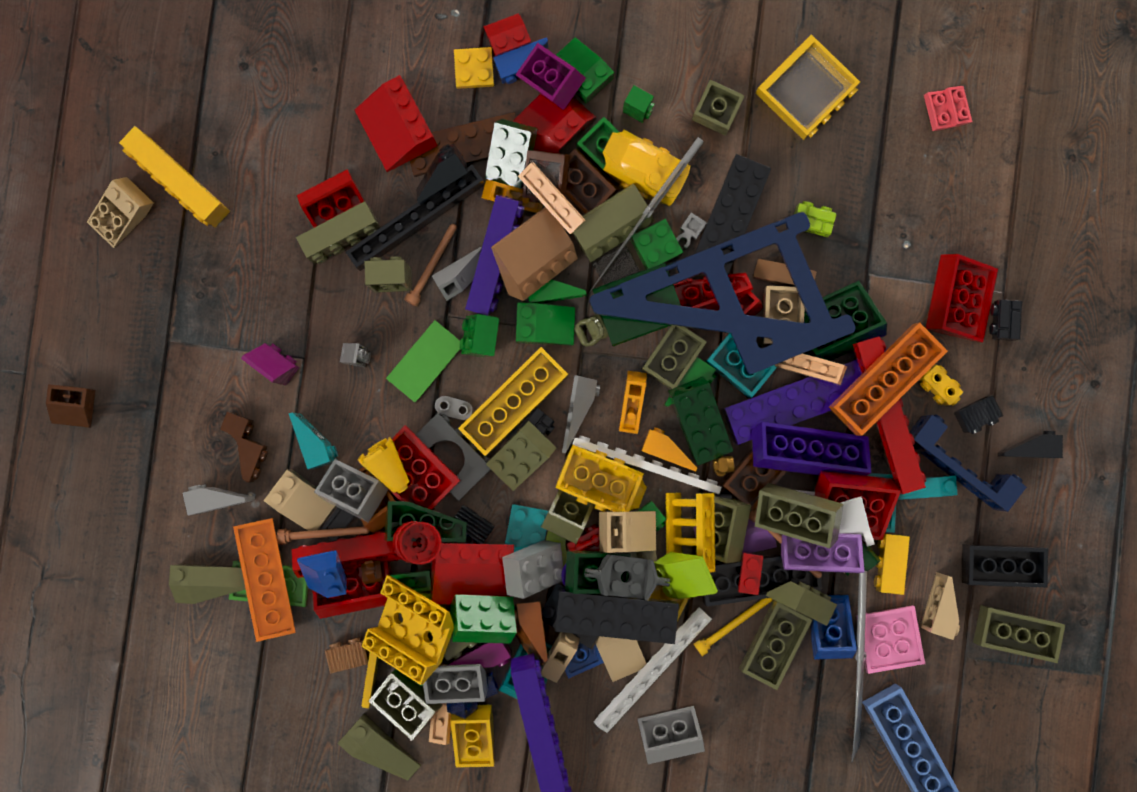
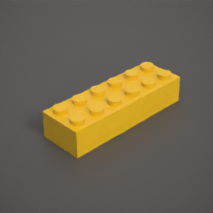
(173, 178)
(513, 401)

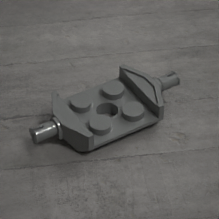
(641, 579)

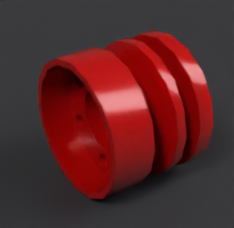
(427, 542)

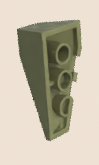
(203, 582)
(376, 748)

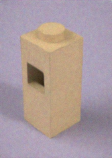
(560, 656)

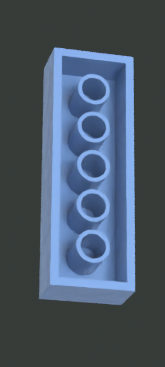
(908, 741)

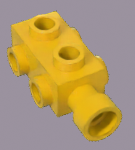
(941, 387)

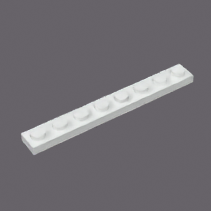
(654, 466)
(652, 670)

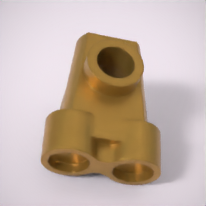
(722, 465)

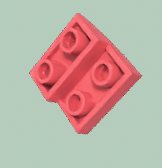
(947, 108)

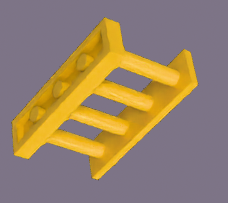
(704, 525)

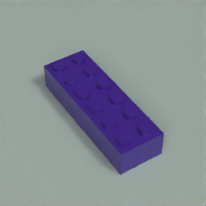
(487, 277)
(809, 450)

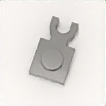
(692, 228)

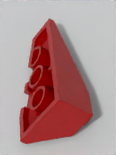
(700, 295)

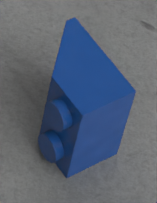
(324, 574)

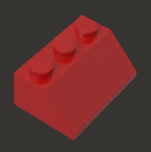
(330, 198)

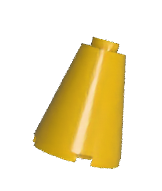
(386, 465)

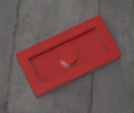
(750, 573)

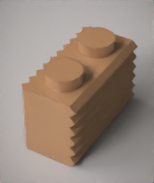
(347, 655)

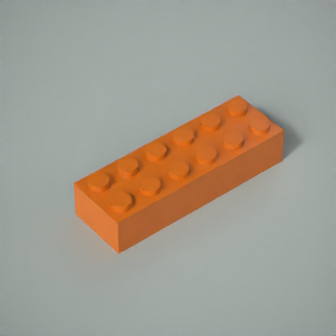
(888, 379)

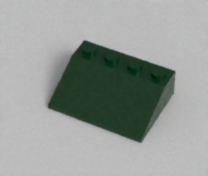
(868, 320)
(623, 330)

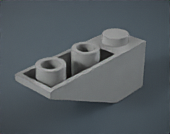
(458, 275)
(355, 354)

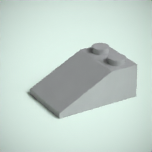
(205, 499)

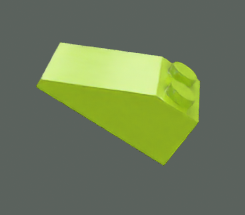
(687, 575)

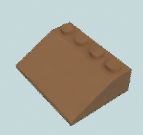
(533, 254)

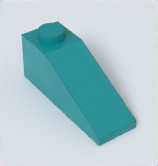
(935, 487)

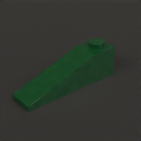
(402, 511)

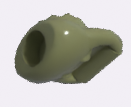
(596, 328)

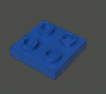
(583, 660)

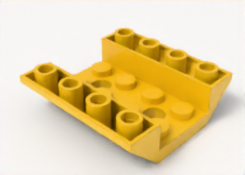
(407, 643)

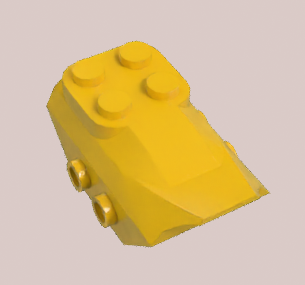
(641, 163)
(601, 481)

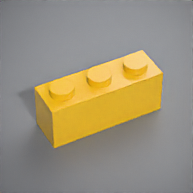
(893, 564)

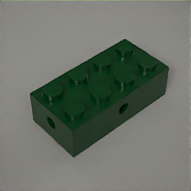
(700, 420)

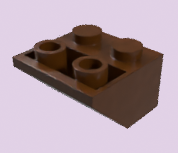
(70, 405)

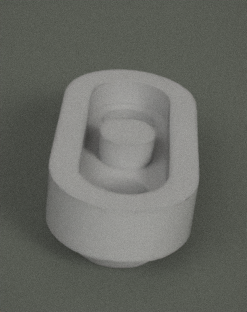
(453, 407)

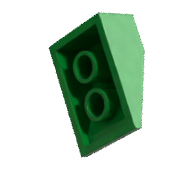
(590, 65)
(545, 324)

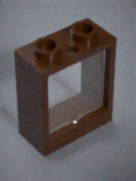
(555, 172)

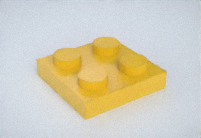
(473, 67)

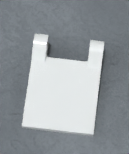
(855, 520)

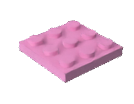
(892, 640)

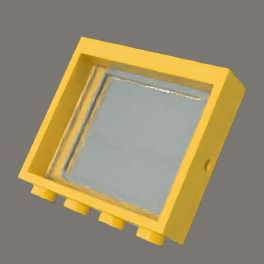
(808, 87)

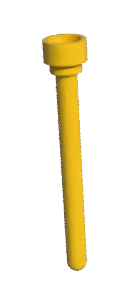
(704, 645)

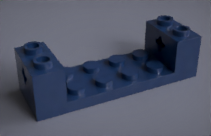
(999, 494)

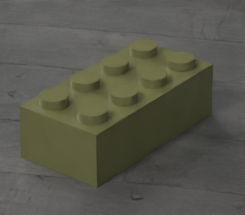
(338, 233)
(799, 515)
(1019, 634)
(775, 644)

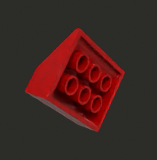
(395, 124)
(961, 297)
(427, 475)
(877, 493)
(468, 571)
(358, 595)

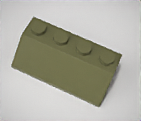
(611, 223)

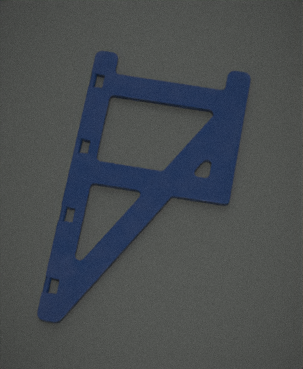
(787, 337)

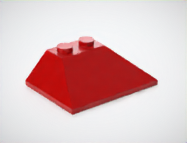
(554, 124)

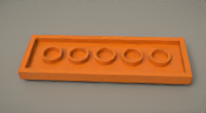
(264, 579)

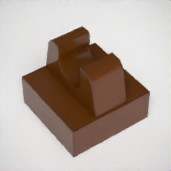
(371, 571)

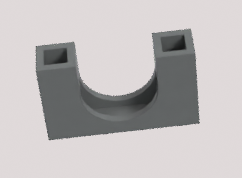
(474, 467)

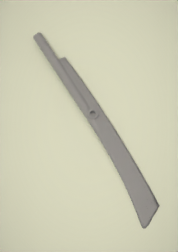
(659, 196)
(860, 657)

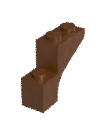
(250, 452)

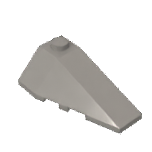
(582, 397)

